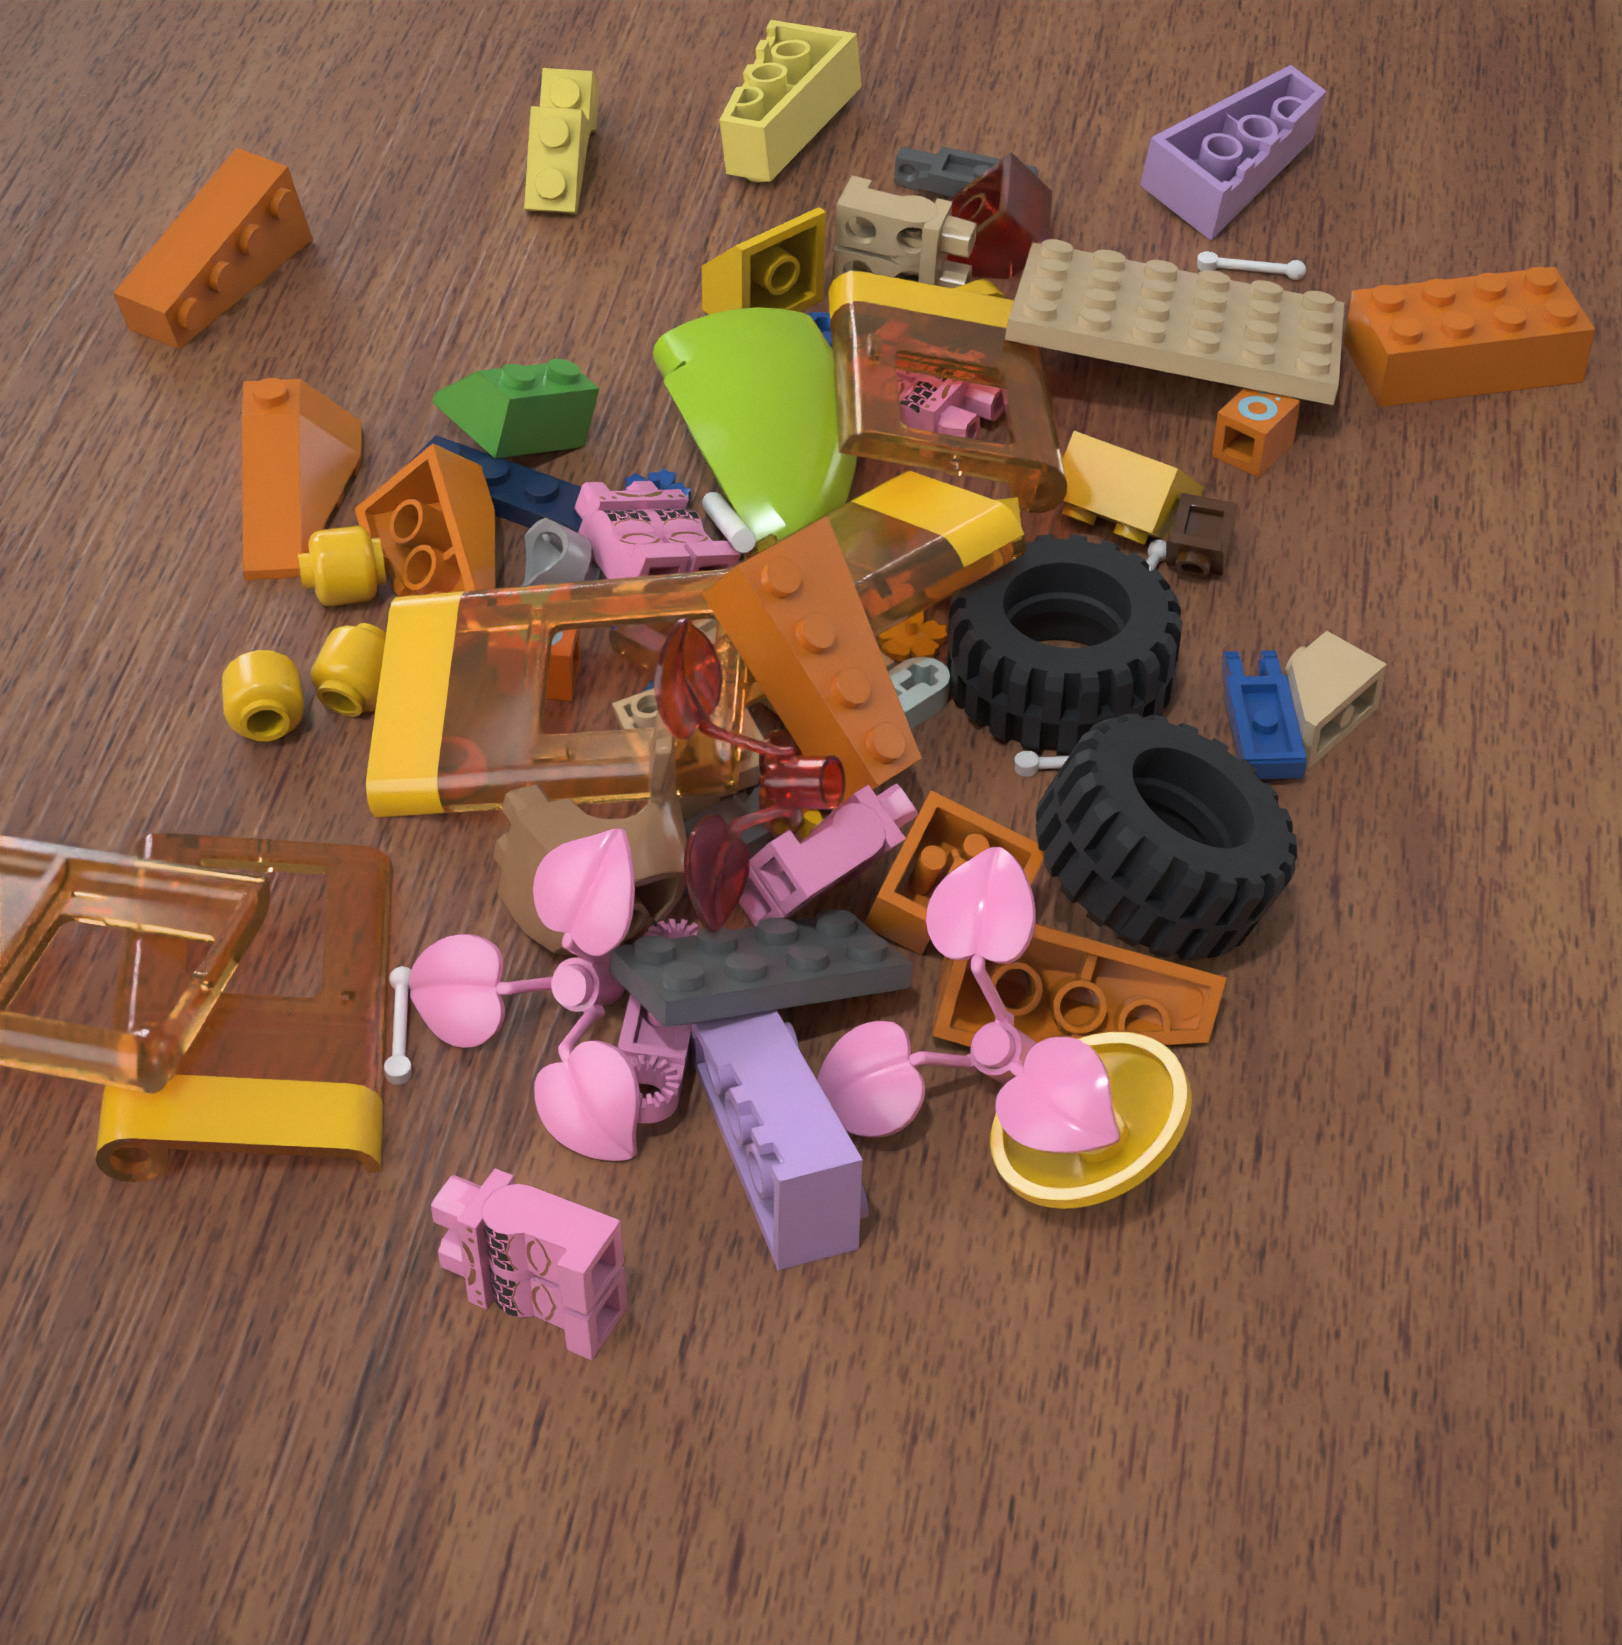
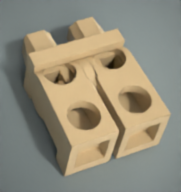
(900, 236)

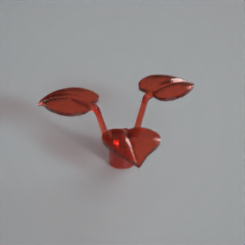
(791, 783)

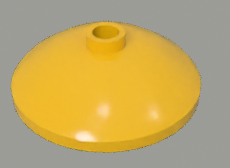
(1151, 1112)

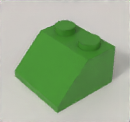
(522, 407)

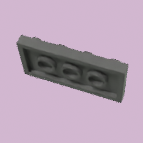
(758, 968)

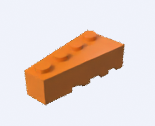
(215, 250)
(816, 655)

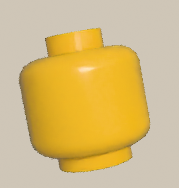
(343, 565)
(349, 669)
(262, 695)

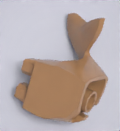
(654, 837)

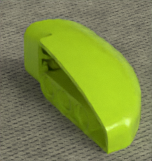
(761, 412)

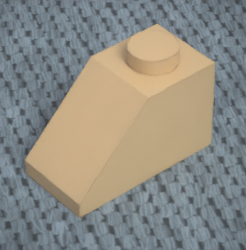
(1332, 691)

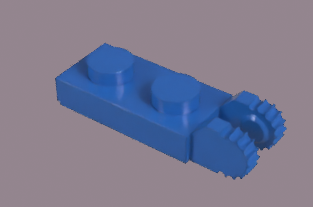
(1263, 717)

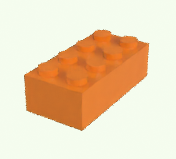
(1468, 336)

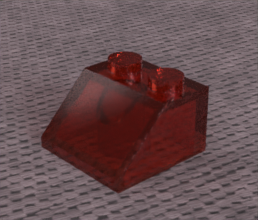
(1010, 215)

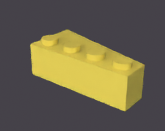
(787, 97)

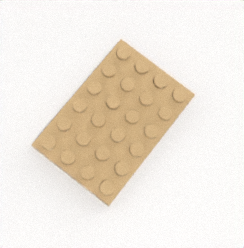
(1179, 321)

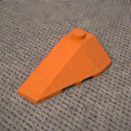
(293, 471)
(434, 525)
(1079, 990)

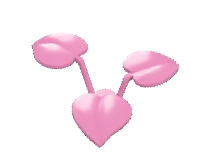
(455, 984)
(1052, 1090)

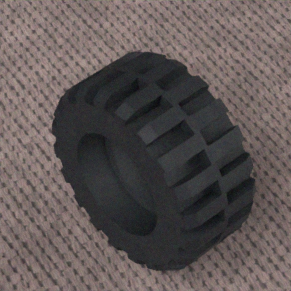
(1067, 593)
(1165, 837)

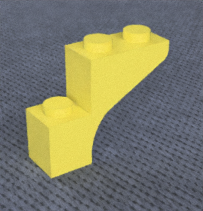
(560, 139)

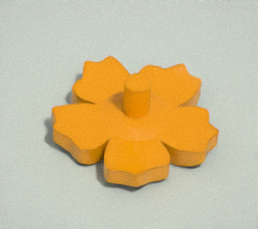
(913, 639)

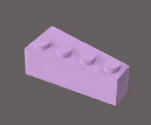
(1233, 149)
(781, 1137)

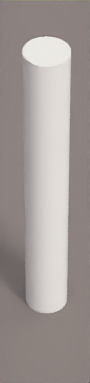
(728, 522)

